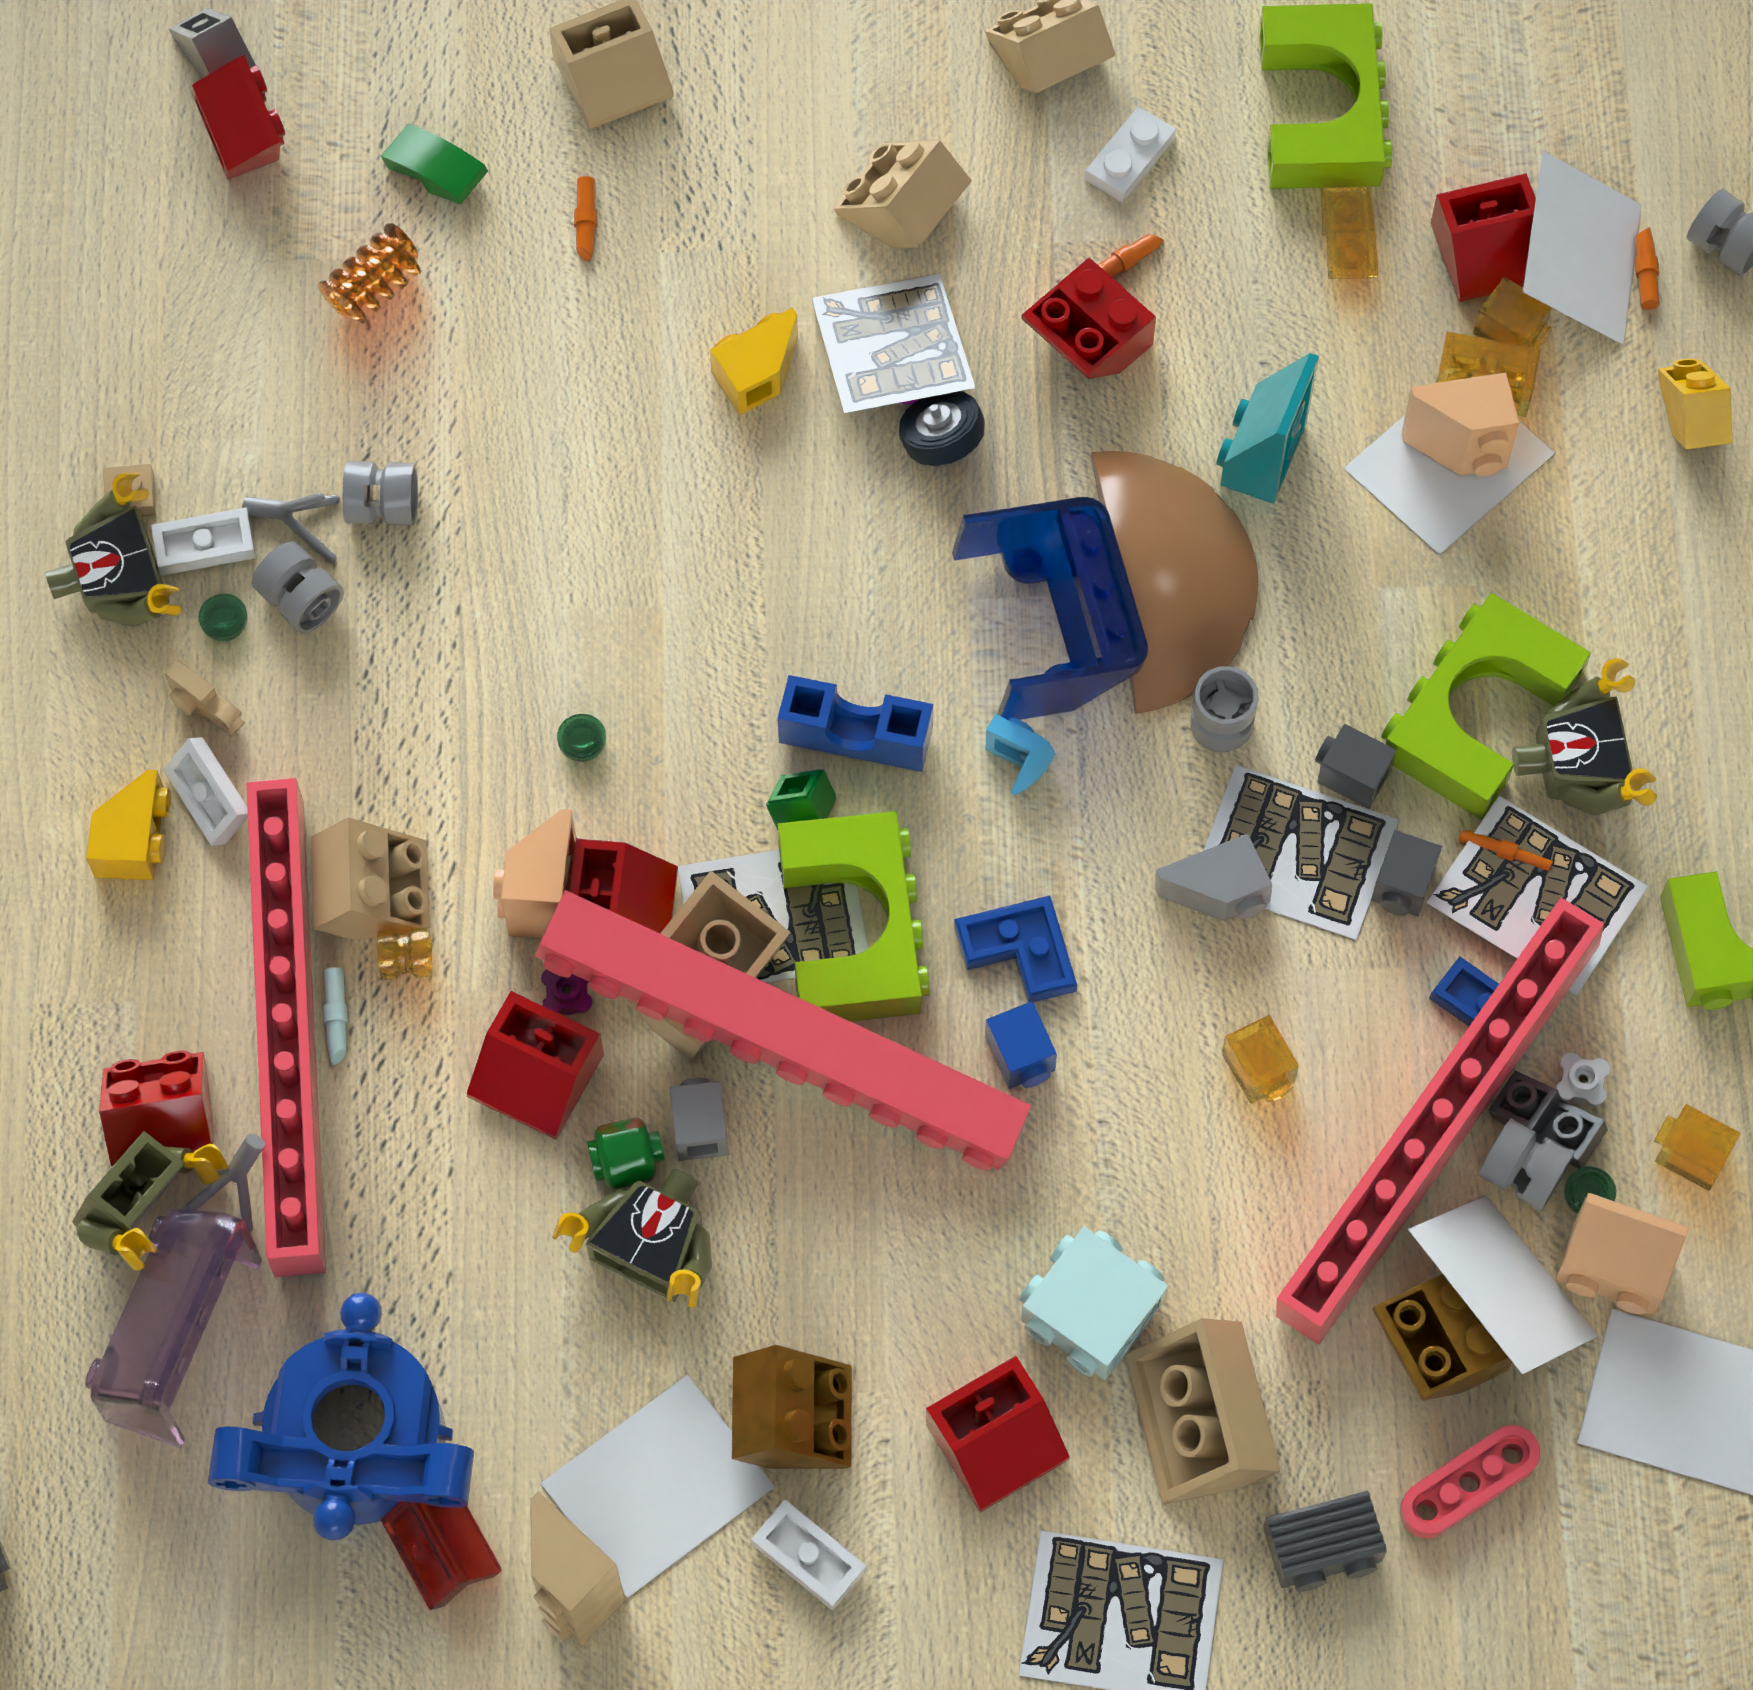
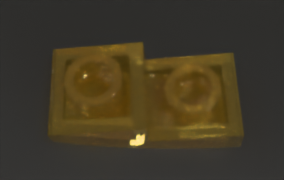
(1349, 232)

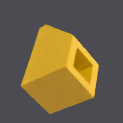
(756, 362)
(1696, 404)
(127, 828)

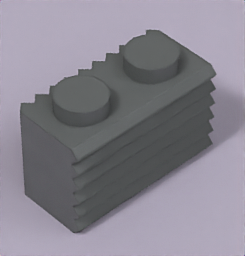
(1325, 1541)

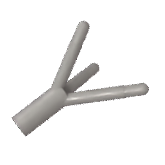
(284, 510)
(237, 1173)

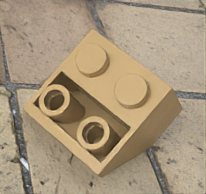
(1051, 42)
(610, 62)
(903, 192)
(368, 880)

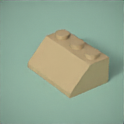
(726, 928)
(1202, 1411)
(571, 1575)

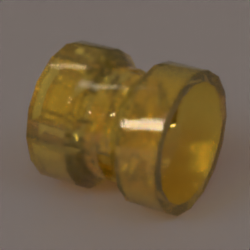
(393, 954)

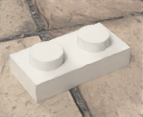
(1130, 154)
(203, 541)
(206, 791)
(808, 1554)

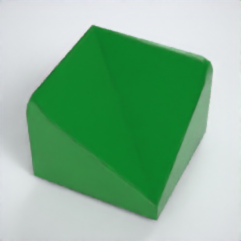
(801, 797)

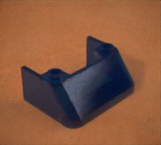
(1080, 559)

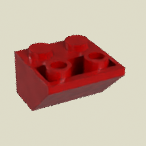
(237, 117)
(1485, 234)
(1093, 322)
(625, 881)
(534, 1065)
(159, 1097)
(997, 1433)

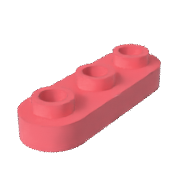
(1483, 1464)

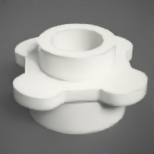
(1583, 1093)

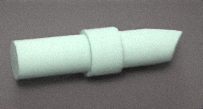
(335, 1014)

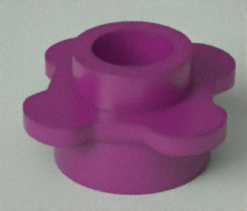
(567, 1004)

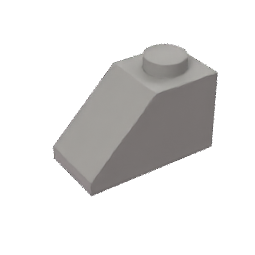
(210, 41)
(1218, 881)

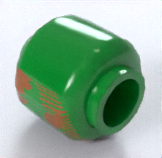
(625, 1153)

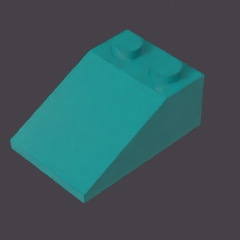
(1268, 431)

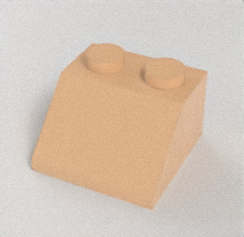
(1463, 423)
(536, 876)
(1621, 1254)

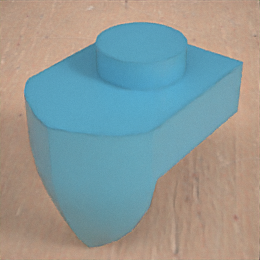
(1021, 746)

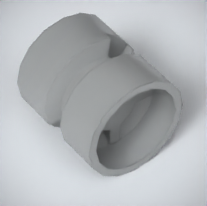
(1725, 229)
(397, 493)
(294, 584)
(1224, 709)
(1525, 1164)

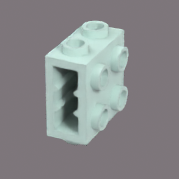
(1092, 1301)

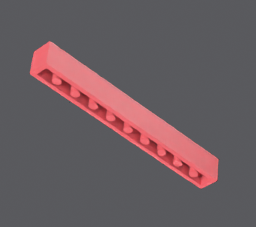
(285, 1029)
(782, 1031)
(1439, 1121)

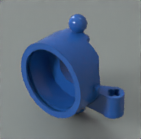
(354, 1486)

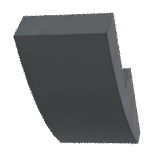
(1551, 1118)

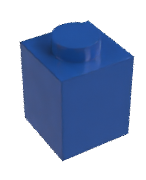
(1021, 1046)

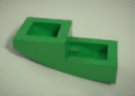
(434, 161)

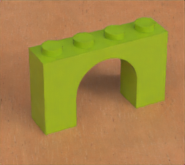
(1344, 44)
(1493, 643)
(870, 855)
(1708, 953)

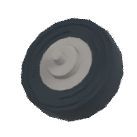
(942, 428)

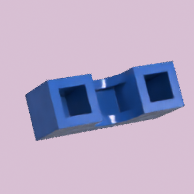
(822, 721)

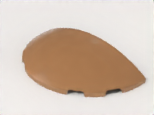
(1185, 569)

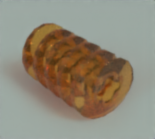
(371, 273)

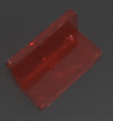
(440, 1549)

